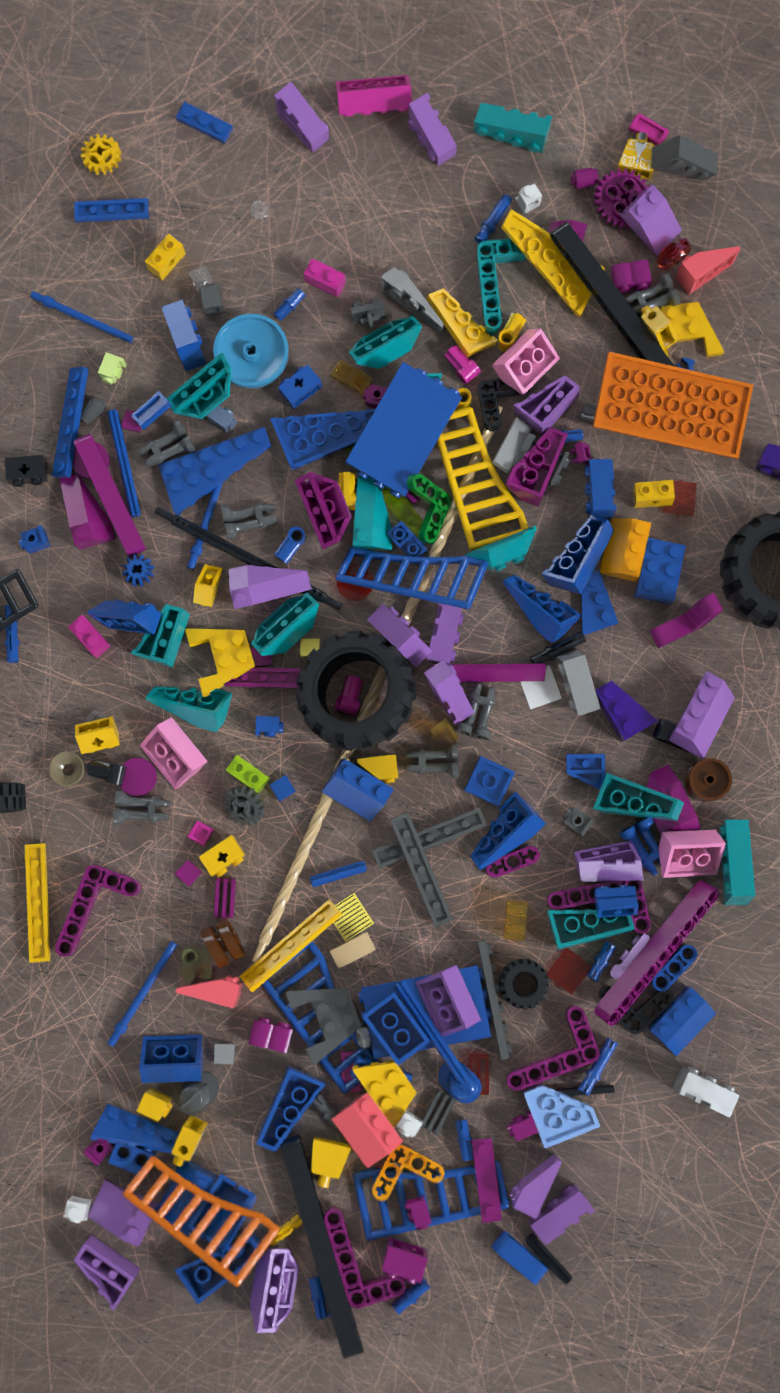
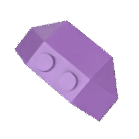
(273, 1289)

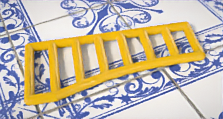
(496, 480)

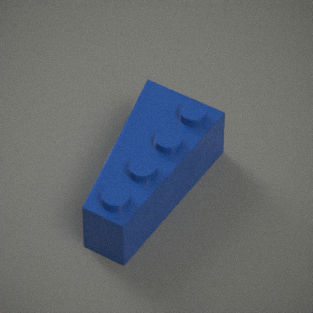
(580, 556)
(291, 1100)
(203, 1280)

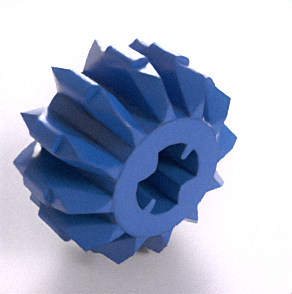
(137, 577)

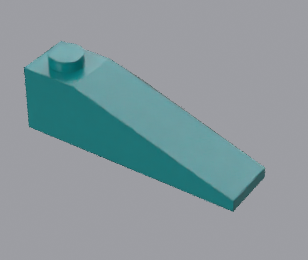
(191, 706)

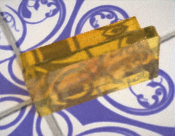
(441, 728)

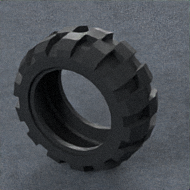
(737, 576)
(323, 665)

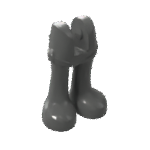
(665, 284)
(154, 446)
(230, 515)
(481, 730)
(423, 767)
(124, 800)

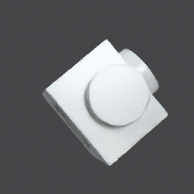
(529, 198)
(409, 1124)
(77, 1209)

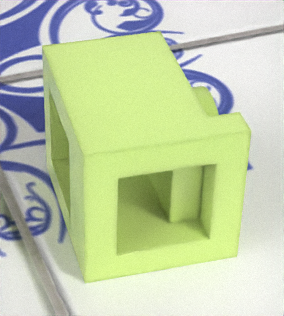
(111, 368)

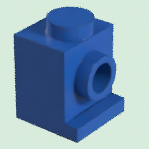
(41, 540)
(269, 726)

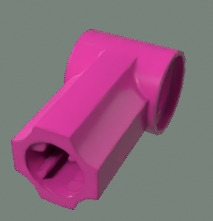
(465, 368)
(348, 700)

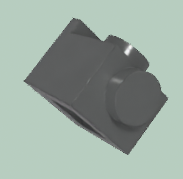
(584, 825)

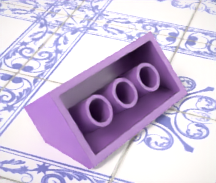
(703, 715)

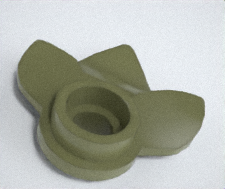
(198, 966)

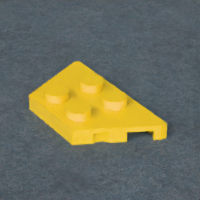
(387, 1088)

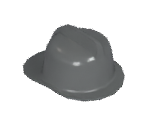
(196, 1095)

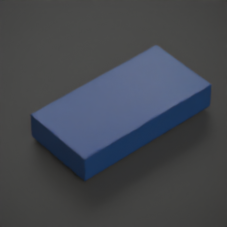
(151, 410)

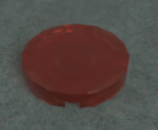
(673, 254)
(351, 591)

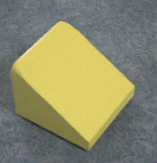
(307, 646)

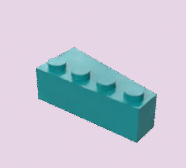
(632, 799)
(737, 863)

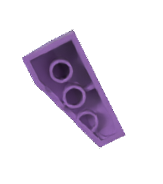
(260, 584)

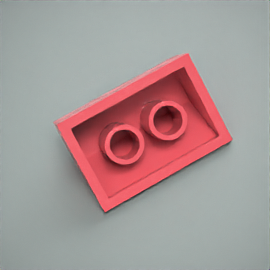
(367, 1130)

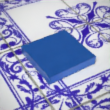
(489, 781)

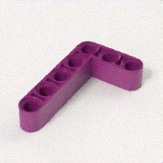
(695, 618)
(585, 898)
(88, 903)
(560, 1058)
(351, 1265)

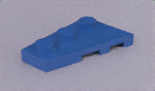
(596, 606)

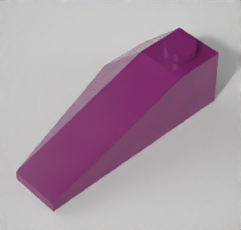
(532, 474)
(85, 516)

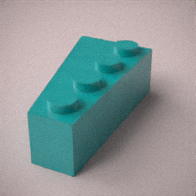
(513, 126)
(583, 926)

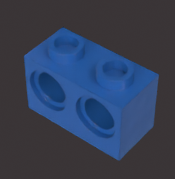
(131, 1161)

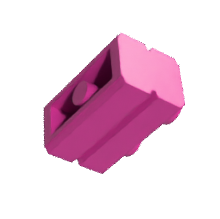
(324, 277)
(89, 636)

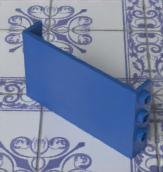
(403, 429)
(471, 975)

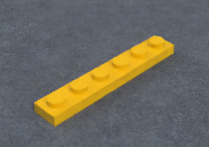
(37, 903)
(290, 945)

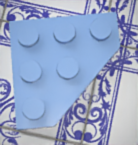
(559, 1115)

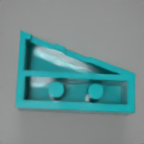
(164, 645)

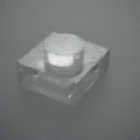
(200, 277)

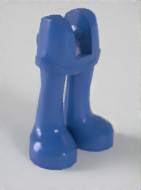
(630, 834)

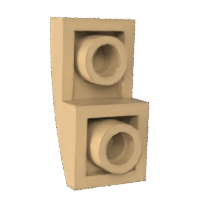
(352, 950)

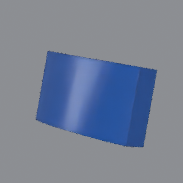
(407, 540)

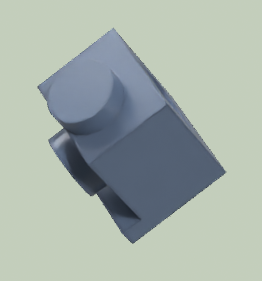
(222, 418)

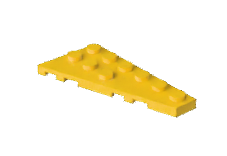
(548, 260)

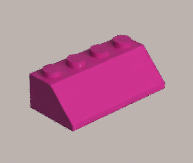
(373, 95)

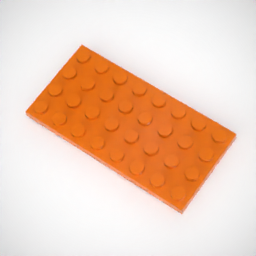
(672, 405)

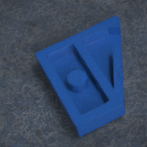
(587, 768)

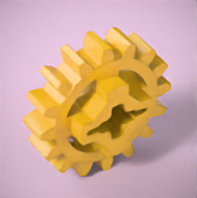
(109, 156)

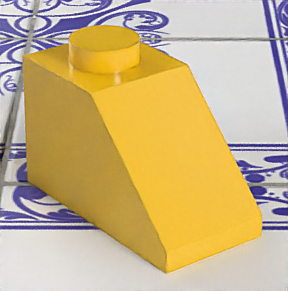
(207, 585)
(381, 767)

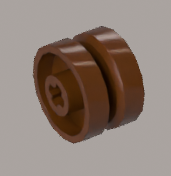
(719, 776)
(226, 941)

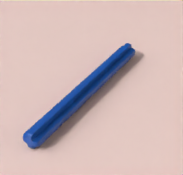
(124, 464)
(432, 1032)

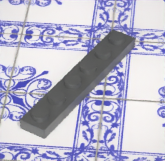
(433, 836)
(421, 869)
(495, 1006)

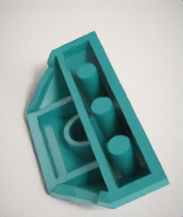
(386, 343)
(203, 390)
(505, 550)
(286, 625)

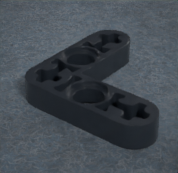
(491, 397)
(638, 1015)

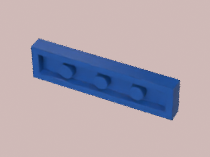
(111, 210)

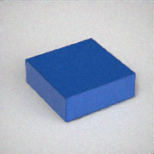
(282, 788)

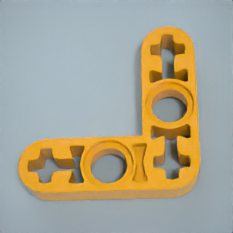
(406, 1163)

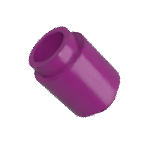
(584, 177)

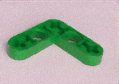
(436, 506)

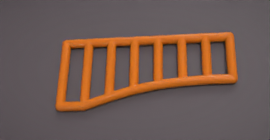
(218, 1203)

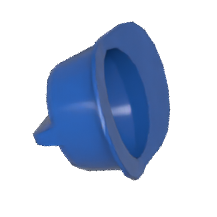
(466, 1093)

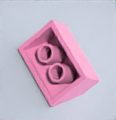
(526, 361)
(173, 753)
(690, 853)

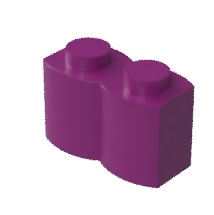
(631, 276)
(270, 1035)

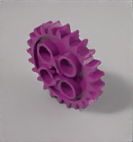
(622, 196)

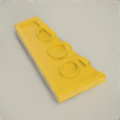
(464, 330)

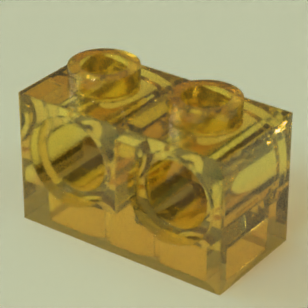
(515, 920)

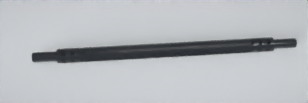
(235, 551)

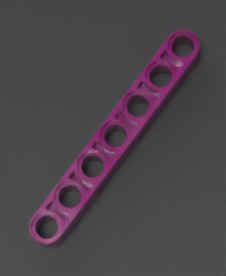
(109, 495)

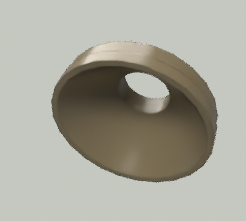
(57, 765)

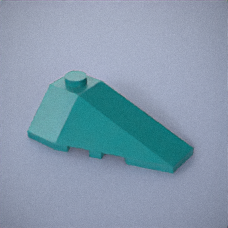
(371, 518)

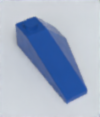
(545, 614)
(512, 828)

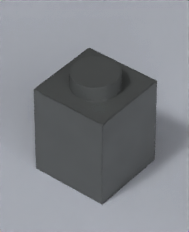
(211, 299)

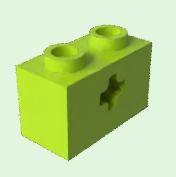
(247, 774)

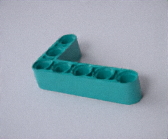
(490, 279)

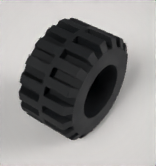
(12, 797)
(541, 986)

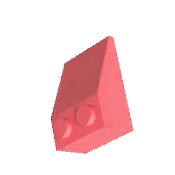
(704, 266)
(219, 991)

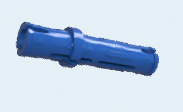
(489, 225)
(11, 639)
(597, 1067)

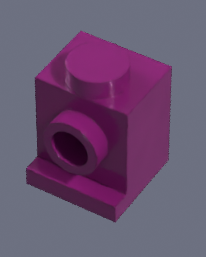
(371, 400)
(522, 1126)
(95, 1154)
(419, 1212)

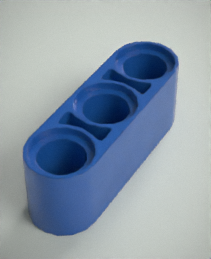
(682, 963)
(519, 1257)

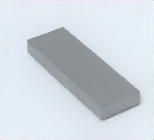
(511, 445)

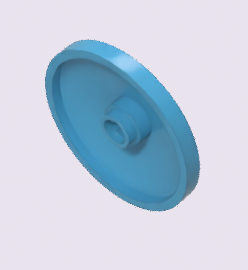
(253, 335)

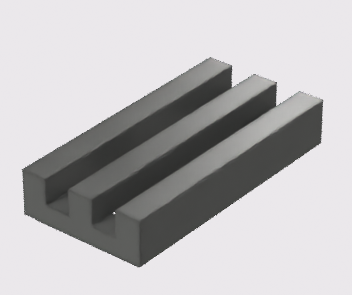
(430, 1127)

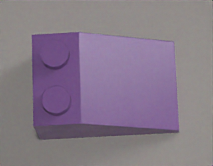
(652, 219)
(534, 1187)
(119, 1215)

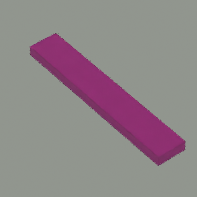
(500, 672)

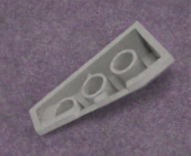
(403, 291)

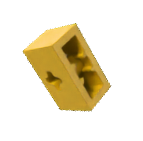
(165, 257)
(653, 494)
(97, 735)
(211, 857)
(155, 1104)

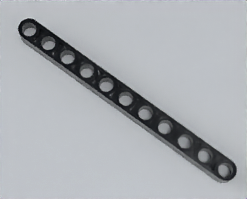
(607, 295)
(321, 1247)

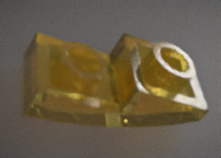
(351, 377)

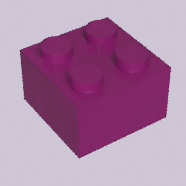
(404, 1260)

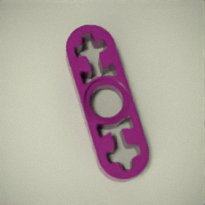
(528, 861)

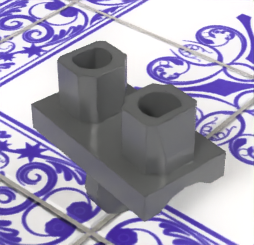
(369, 312)

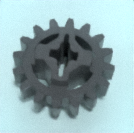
(244, 805)

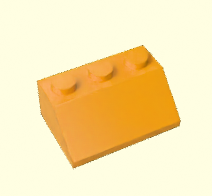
(625, 549)

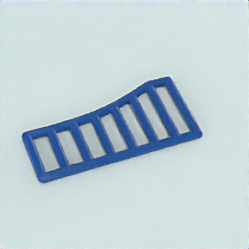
(424, 562)
(298, 1024)
(407, 1225)

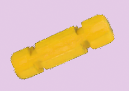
(287, 1229)

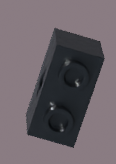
(17, 466)

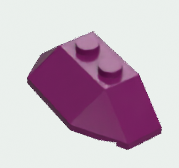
(325, 507)
(666, 782)

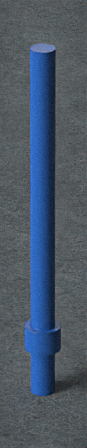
(50, 302)
(196, 549)
(121, 1026)

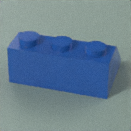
(127, 616)
(357, 790)
(682, 1020)
(171, 1058)
(196, 1175)

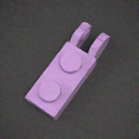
(628, 956)

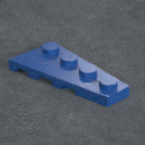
(125, 1127)

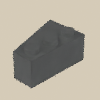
(684, 158)

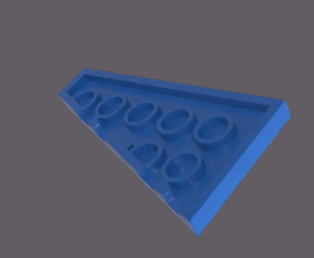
(319, 435)
(205, 469)

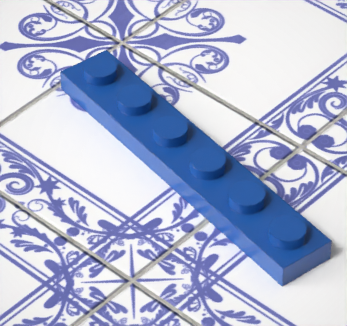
(70, 422)

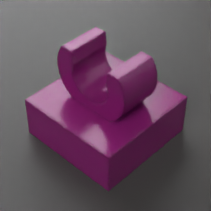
(583, 453)

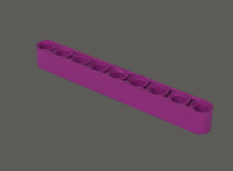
(656, 952)

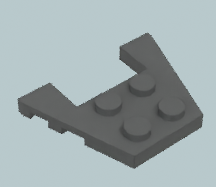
(335, 1015)

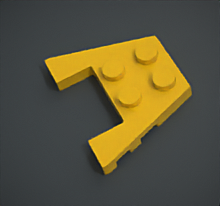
(692, 324)
(229, 652)

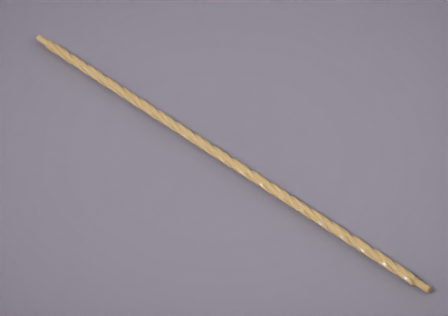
(368, 704)

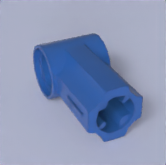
(289, 546)

